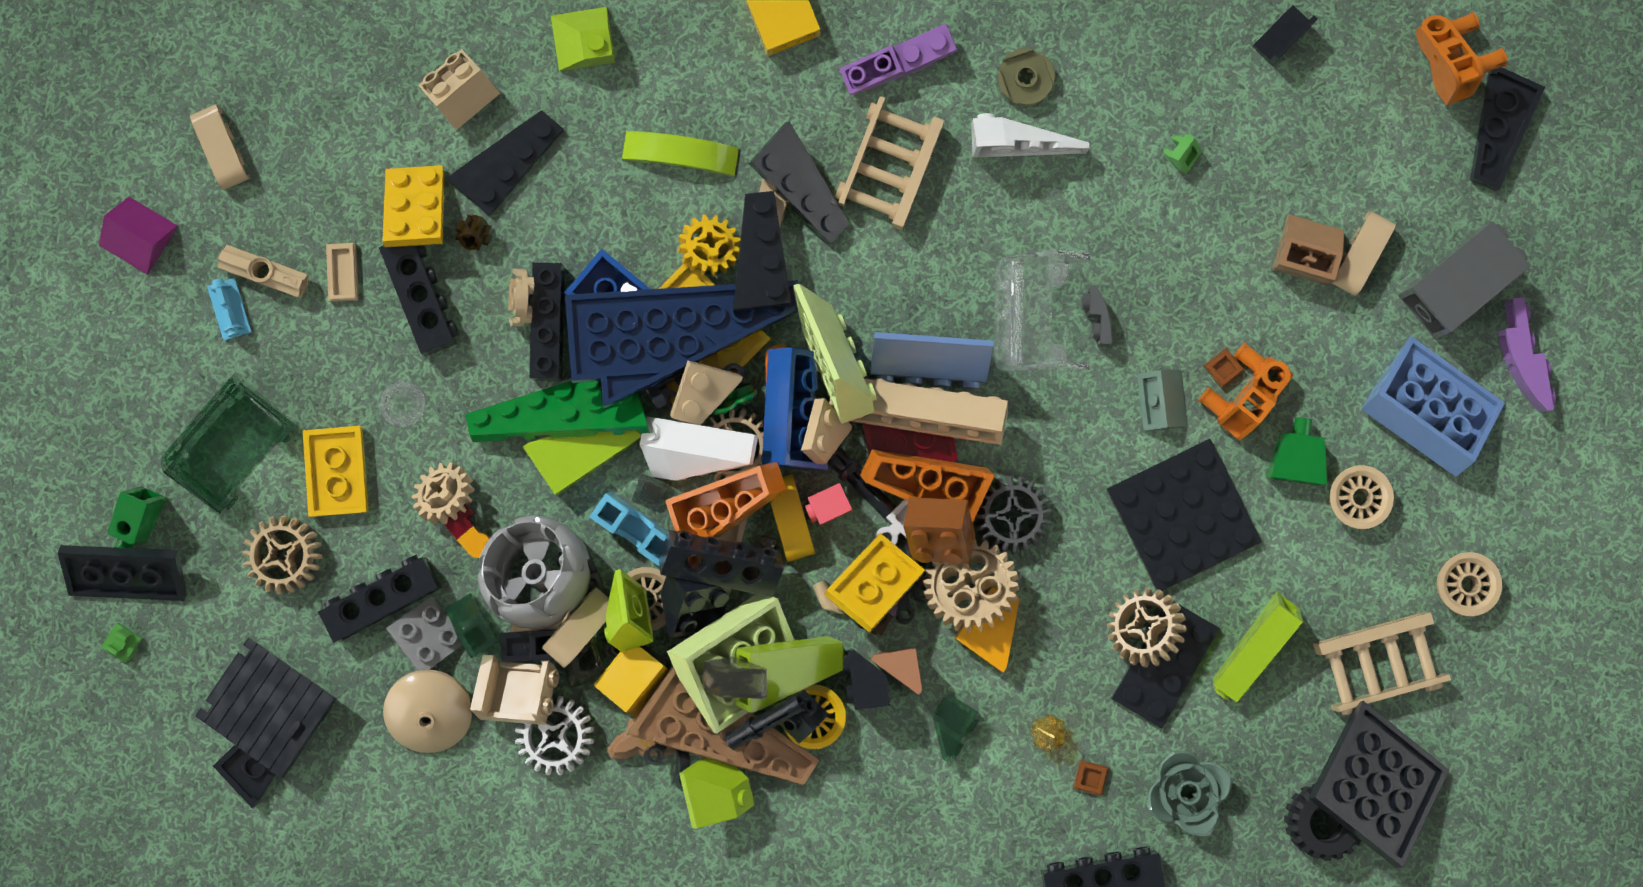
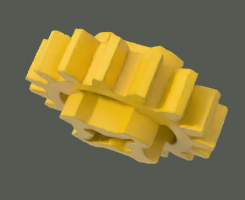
(698, 250)

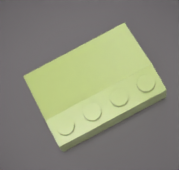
(834, 356)
(749, 624)

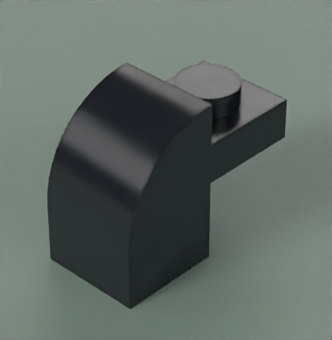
(525, 645)

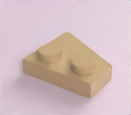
(702, 392)
(824, 432)

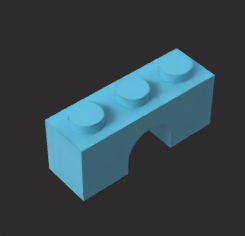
(627, 521)

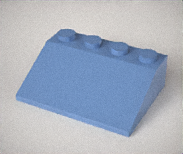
(931, 359)
(1433, 408)

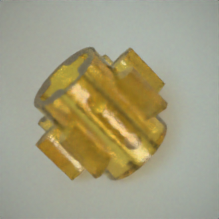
(1048, 733)

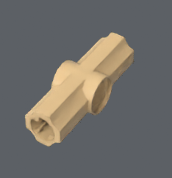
(248, 264)

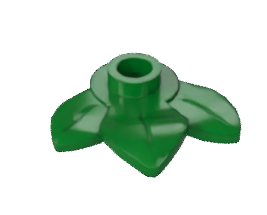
(739, 396)

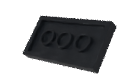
(122, 572)
(1156, 689)

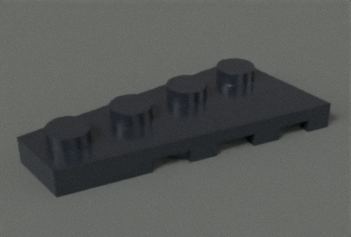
(1503, 122)
(502, 166)
(796, 179)
(761, 261)
(245, 775)

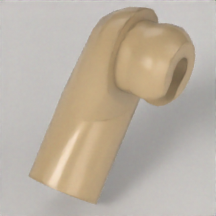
(820, 589)

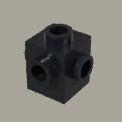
(807, 721)

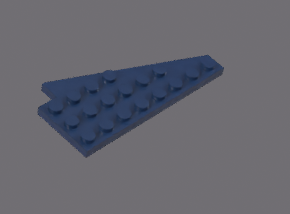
(652, 333)

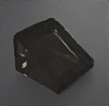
(650, 492)

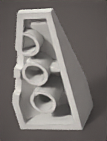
(1010, 138)
(689, 450)

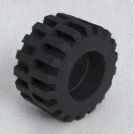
(1299, 829)

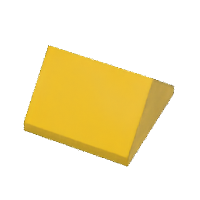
(632, 679)

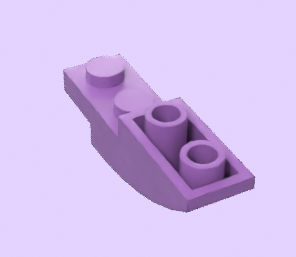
(899, 60)
(1527, 369)

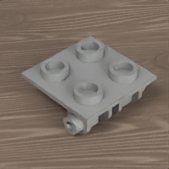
(425, 635)

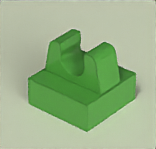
(1185, 153)
(122, 642)

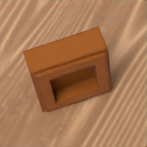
(1223, 368)
(1090, 777)

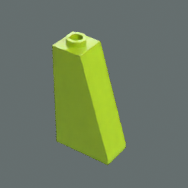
(571, 459)
(1257, 647)
(792, 666)

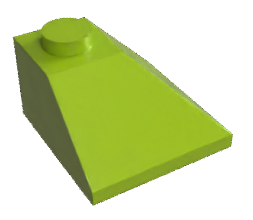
(583, 39)
(627, 614)
(715, 792)

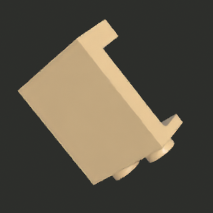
(514, 691)

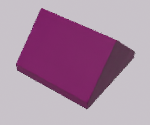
(136, 234)

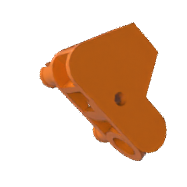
(1453, 74)
(1258, 391)

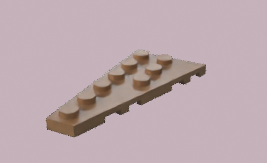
(676, 722)

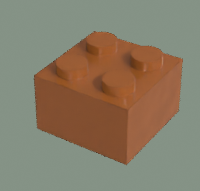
(939, 530)

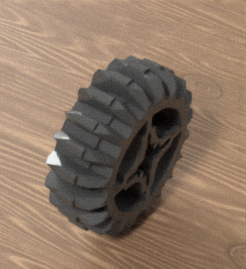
(1038, 512)

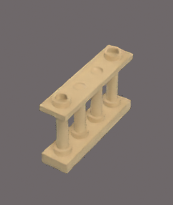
(906, 185)
(1387, 633)

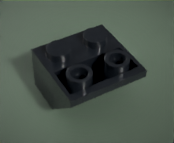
(691, 605)
(867, 684)

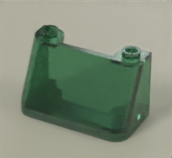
(225, 443)

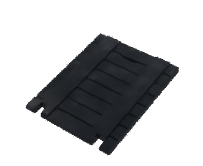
(266, 708)

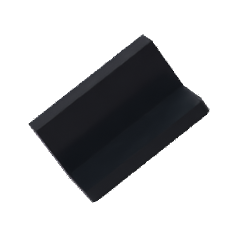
(1283, 35)

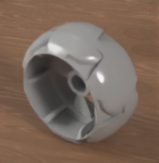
(559, 589)

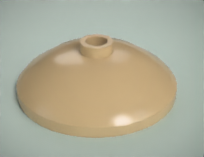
(431, 696)

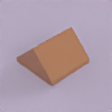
(902, 665)

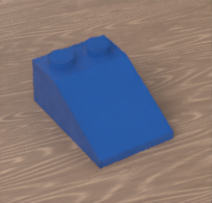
(604, 275)

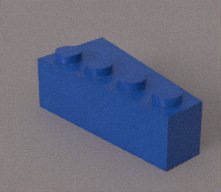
(788, 408)

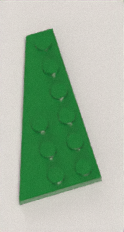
(558, 412)

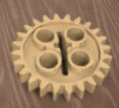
(982, 606)

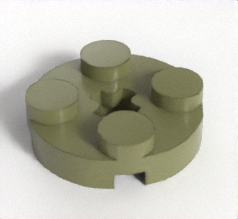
(1033, 63)

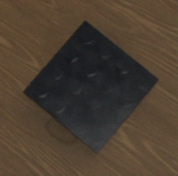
(1183, 515)
(1379, 784)

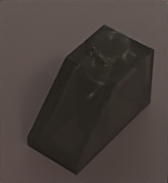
(586, 666)
(735, 678)

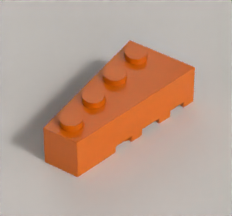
(927, 478)
(727, 502)

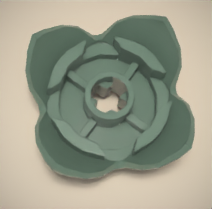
(1200, 812)

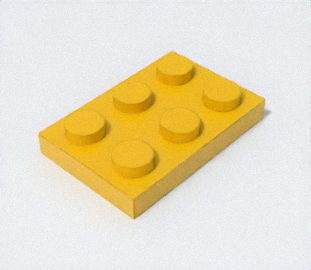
(413, 206)
(335, 471)
(874, 582)

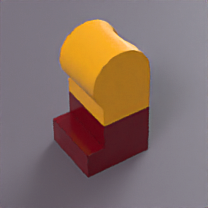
(467, 533)

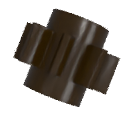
(473, 232)

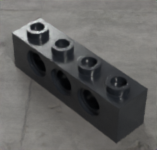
(547, 322)
(444, 333)
(731, 573)
(335, 613)
(1147, 862)

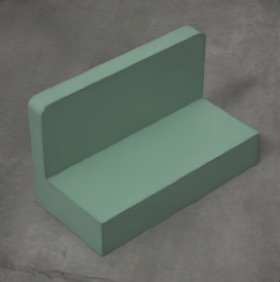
(1162, 399)

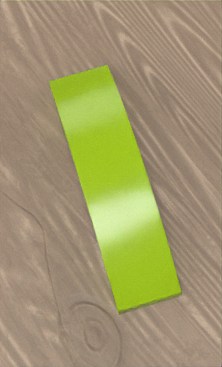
(680, 152)

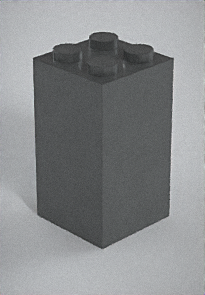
(1464, 280)

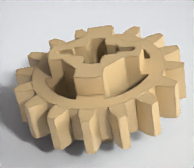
(443, 493)

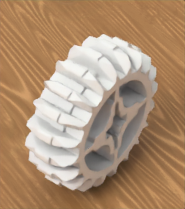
(563, 745)

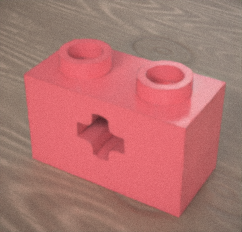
(828, 505)

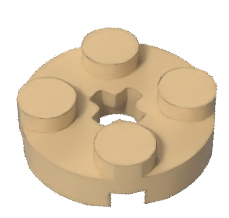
(518, 297)

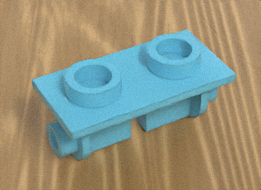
(229, 308)

